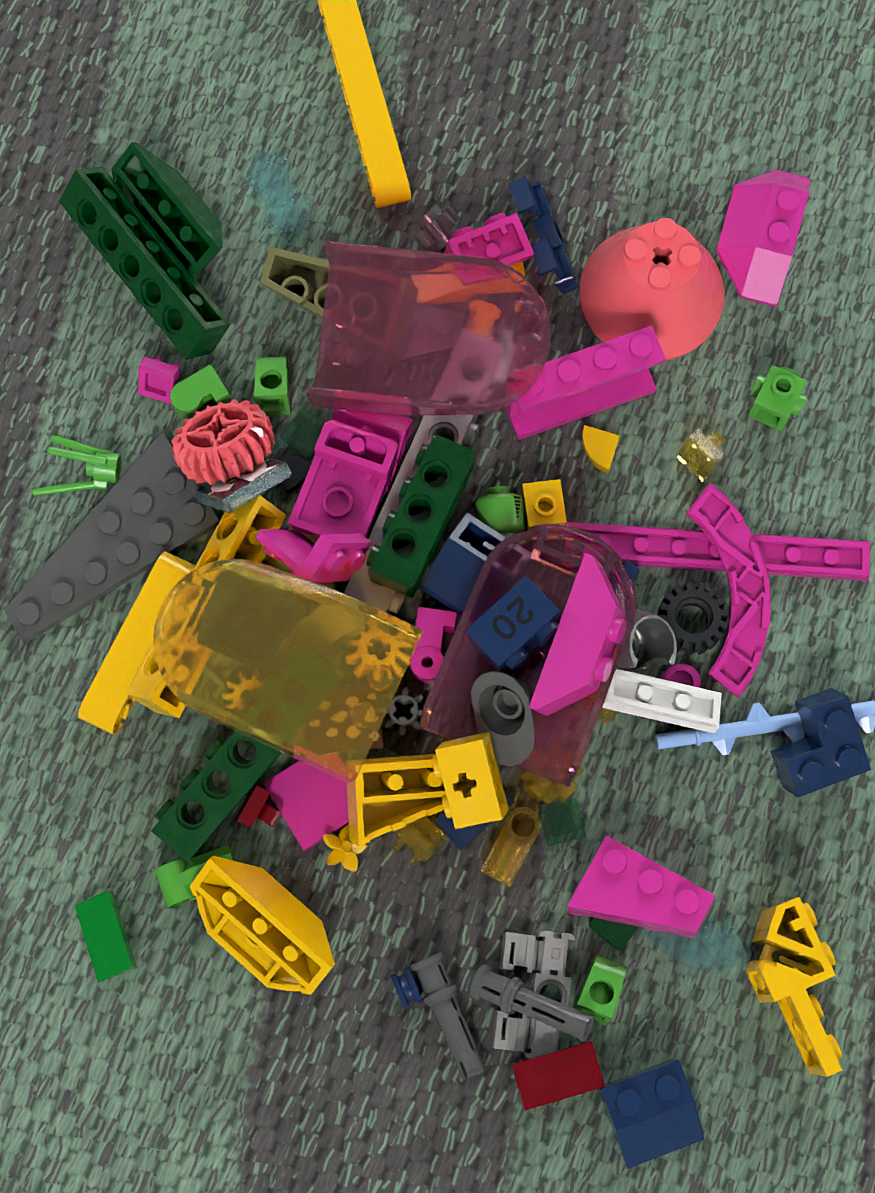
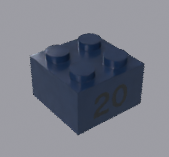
(515, 627)

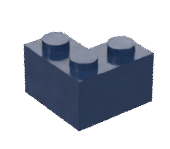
(829, 751)

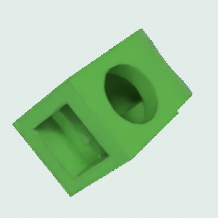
(272, 385)
(197, 392)
(601, 989)

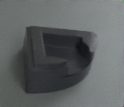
(299, 469)

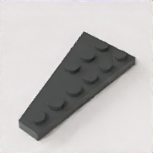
(119, 539)

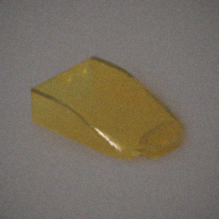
(283, 660)

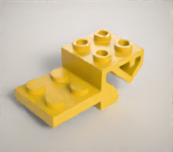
(791, 932)

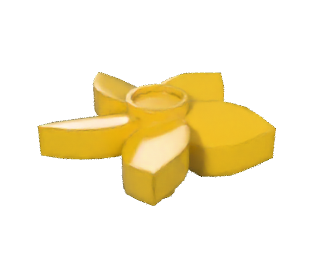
(343, 849)

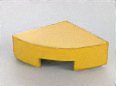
(599, 446)

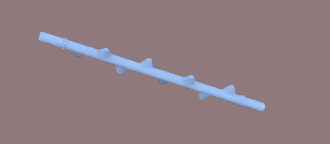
(756, 723)

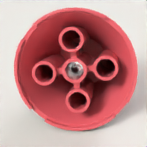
(653, 279)

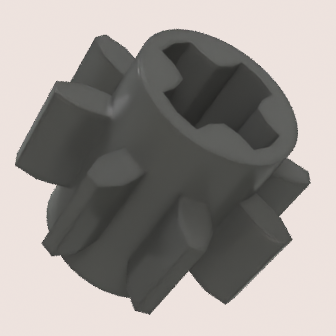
(437, 226)
(402, 723)

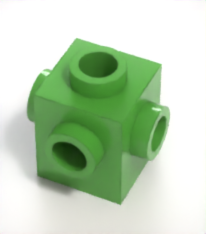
(777, 397)

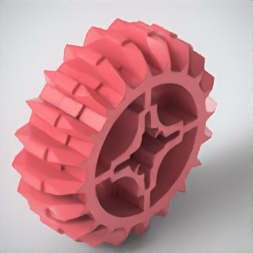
(223, 442)

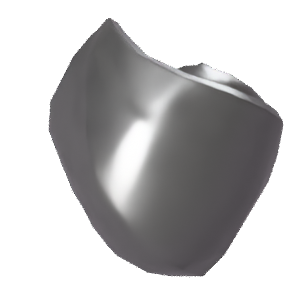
(656, 639)

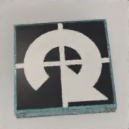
(240, 491)

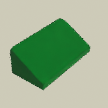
(105, 936)

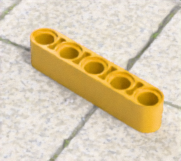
(107, 698)

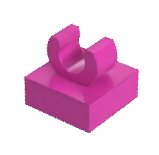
(157, 378)

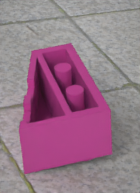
(639, 893)

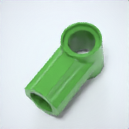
(178, 875)

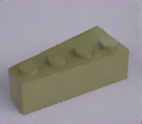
(297, 279)

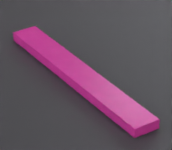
(695, 552)

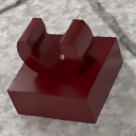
(255, 808)

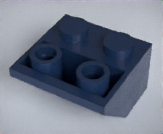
(460, 563)

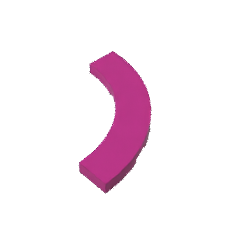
(747, 588)

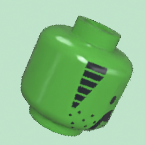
(502, 511)

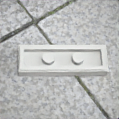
(664, 701)

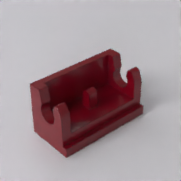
(558, 1075)

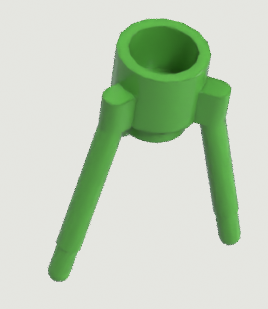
(101, 465)

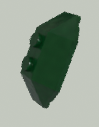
(170, 207)

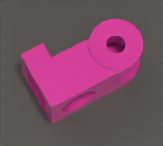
(427, 655)

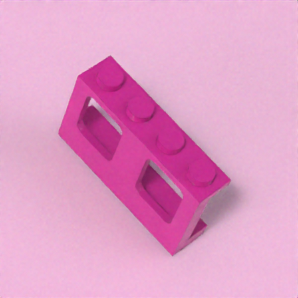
(588, 383)

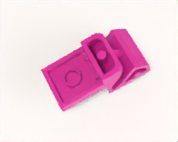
(350, 472)

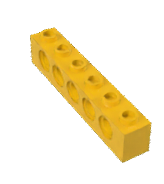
(231, 539)

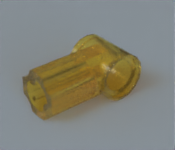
(510, 850)

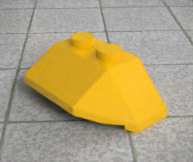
(262, 925)

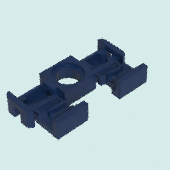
(550, 250)

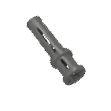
(441, 996)
(514, 996)

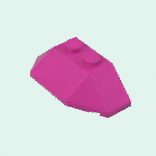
(762, 233)
(582, 642)

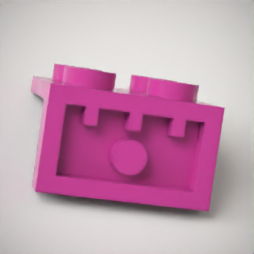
(498, 240)

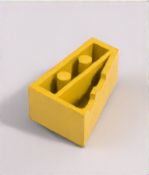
(393, 794)

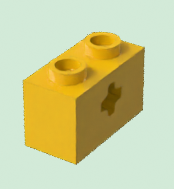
(477, 759)

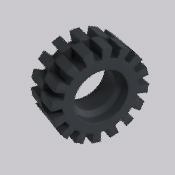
(708, 603)

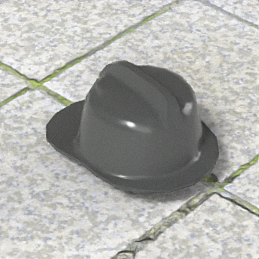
(503, 710)

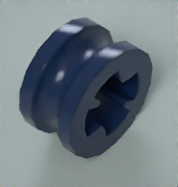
(406, 988)

